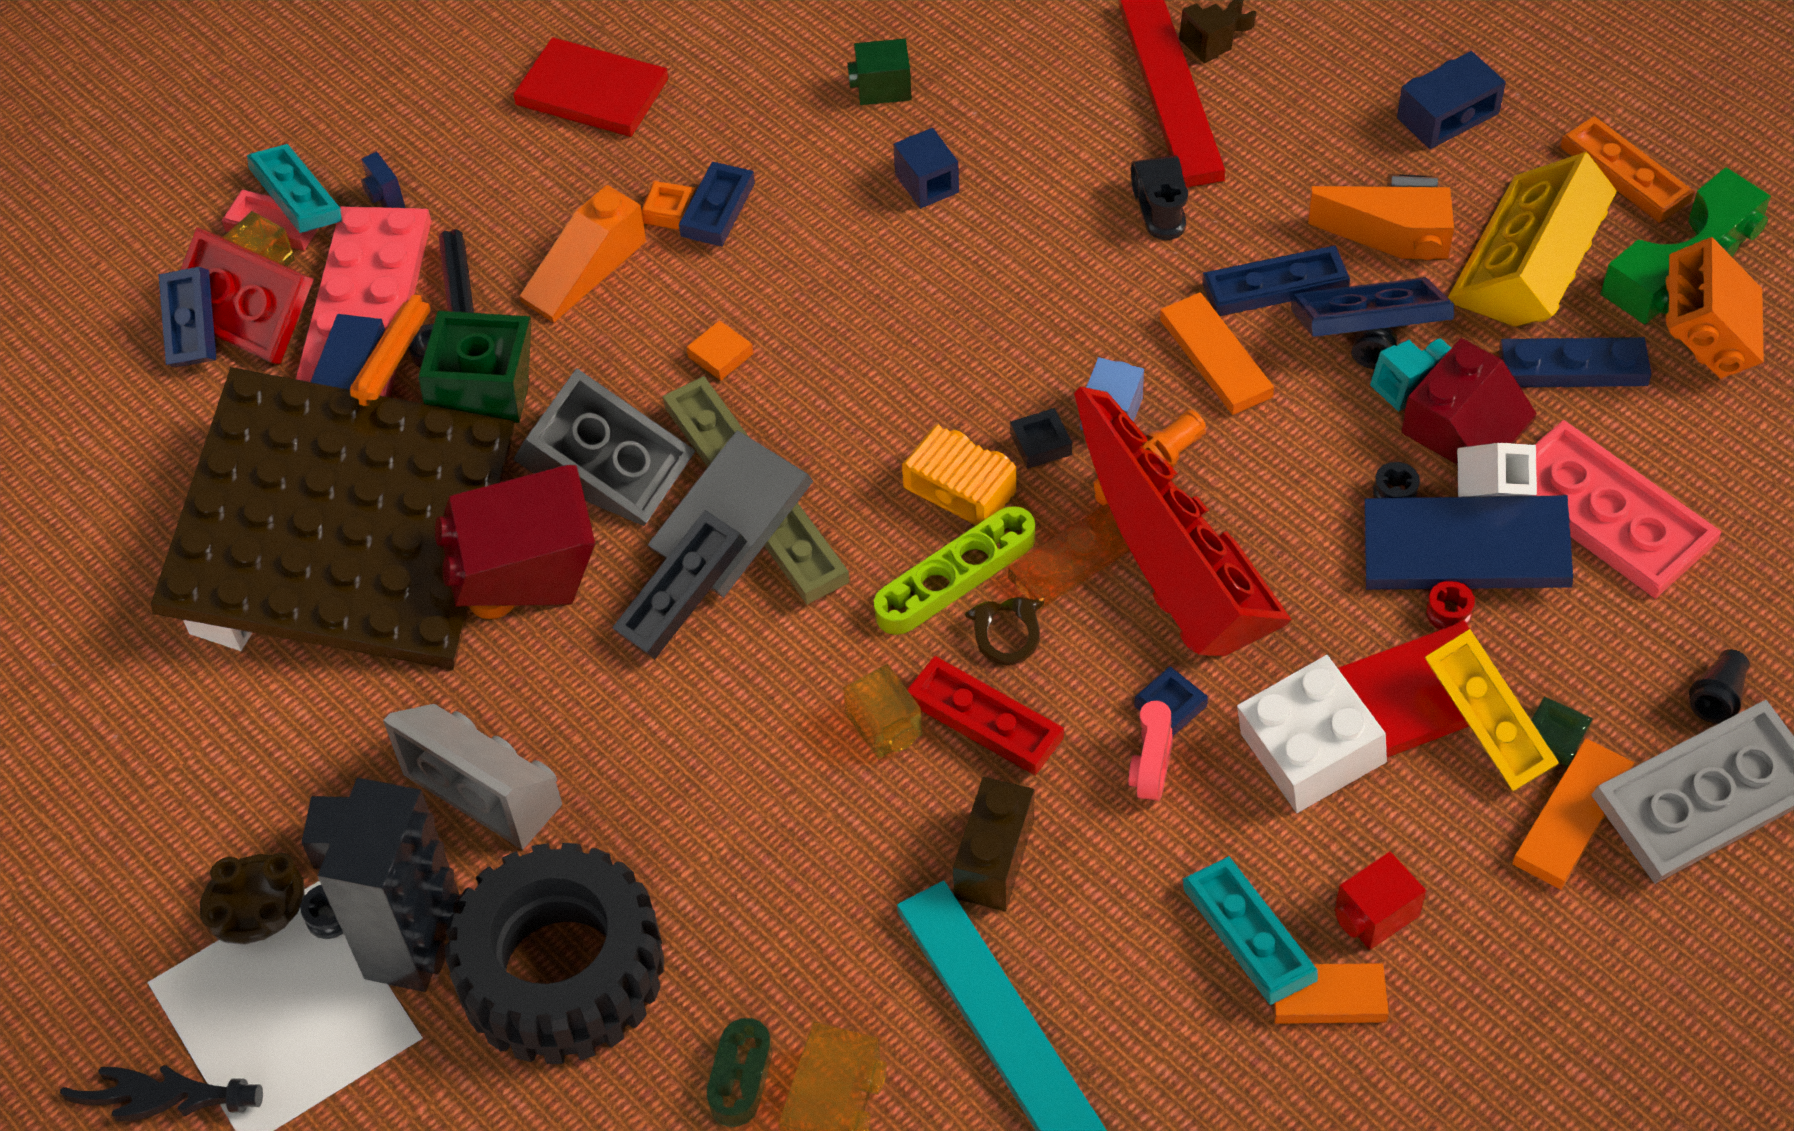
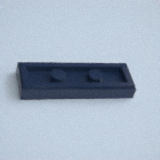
(1274, 280)

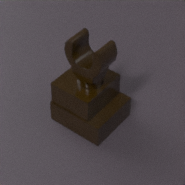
(1211, 29)

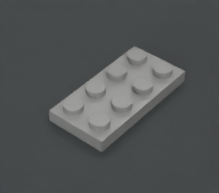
(1703, 792)

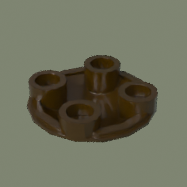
(251, 897)

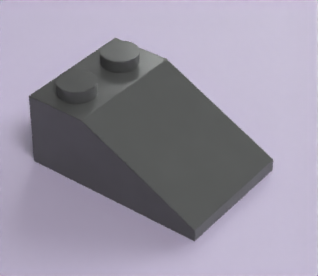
(618, 451)

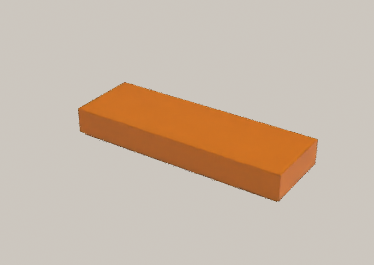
(1629, 169)
(1216, 353)
(1569, 816)

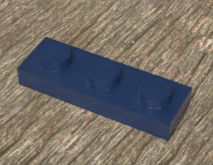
(1577, 361)

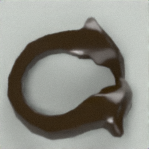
(1024, 609)

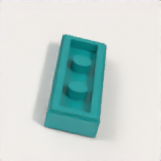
(294, 188)
(1250, 930)

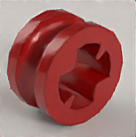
(1454, 592)

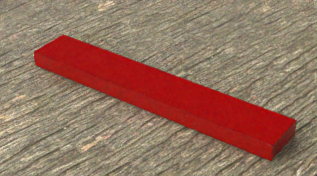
(1172, 90)

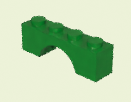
(1722, 209)

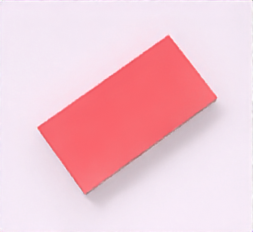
(1620, 511)

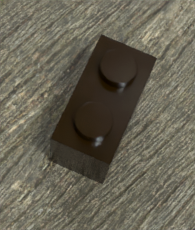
(994, 843)

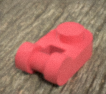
(1150, 769)

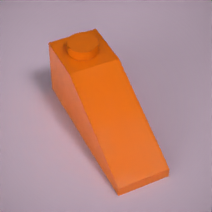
(1389, 219)
(585, 253)

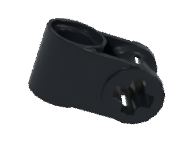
(1161, 195)

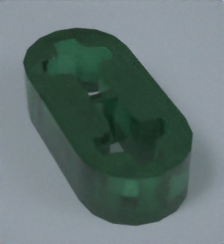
(727, 1070)

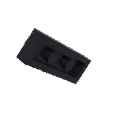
(679, 584)

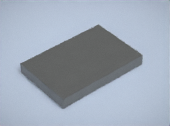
(745, 490)

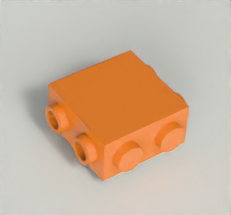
(1715, 308)

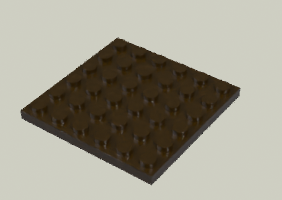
(324, 518)

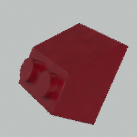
(1467, 403)

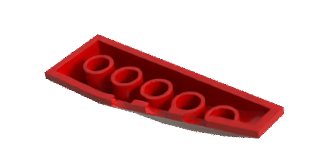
(1193, 570)

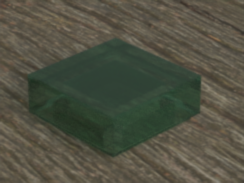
(1561, 728)

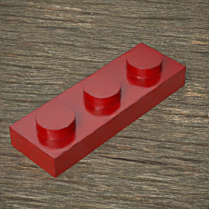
(986, 715)

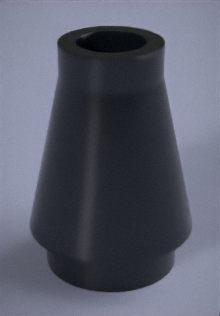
(1720, 688)

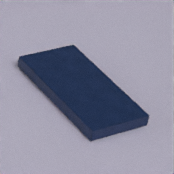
(1468, 541)

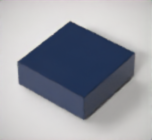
(1178, 693)

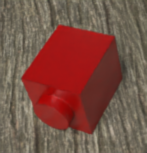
(1379, 901)

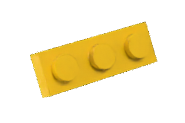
(1491, 710)

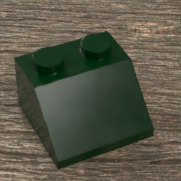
(478, 364)

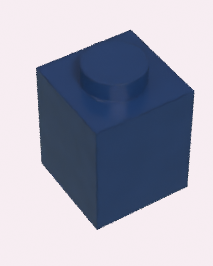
(926, 168)

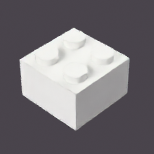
(1312, 733)

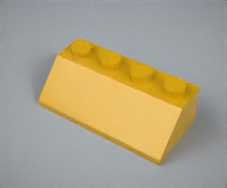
(1535, 242)

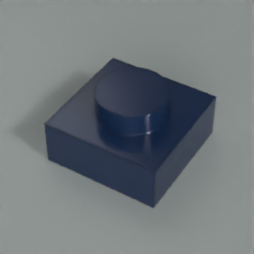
(381, 182)

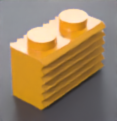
(959, 475)

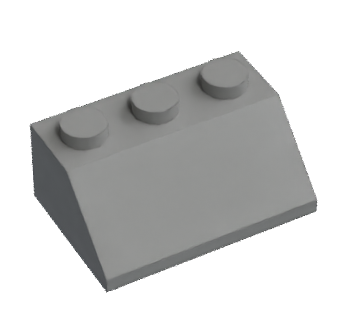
(474, 771)

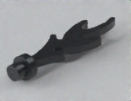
(154, 1097)

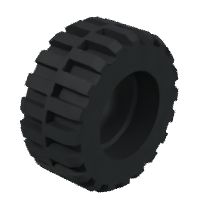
(538, 892)

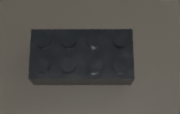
(390, 884)

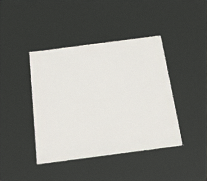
(283, 1018)

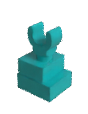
(1404, 368)

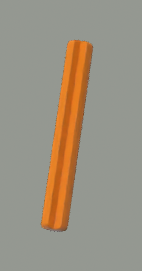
(389, 350)

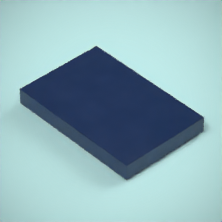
(1371, 306)

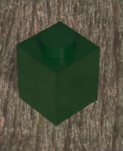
(881, 71)

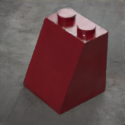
(517, 541)

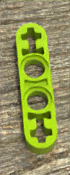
(961, 575)

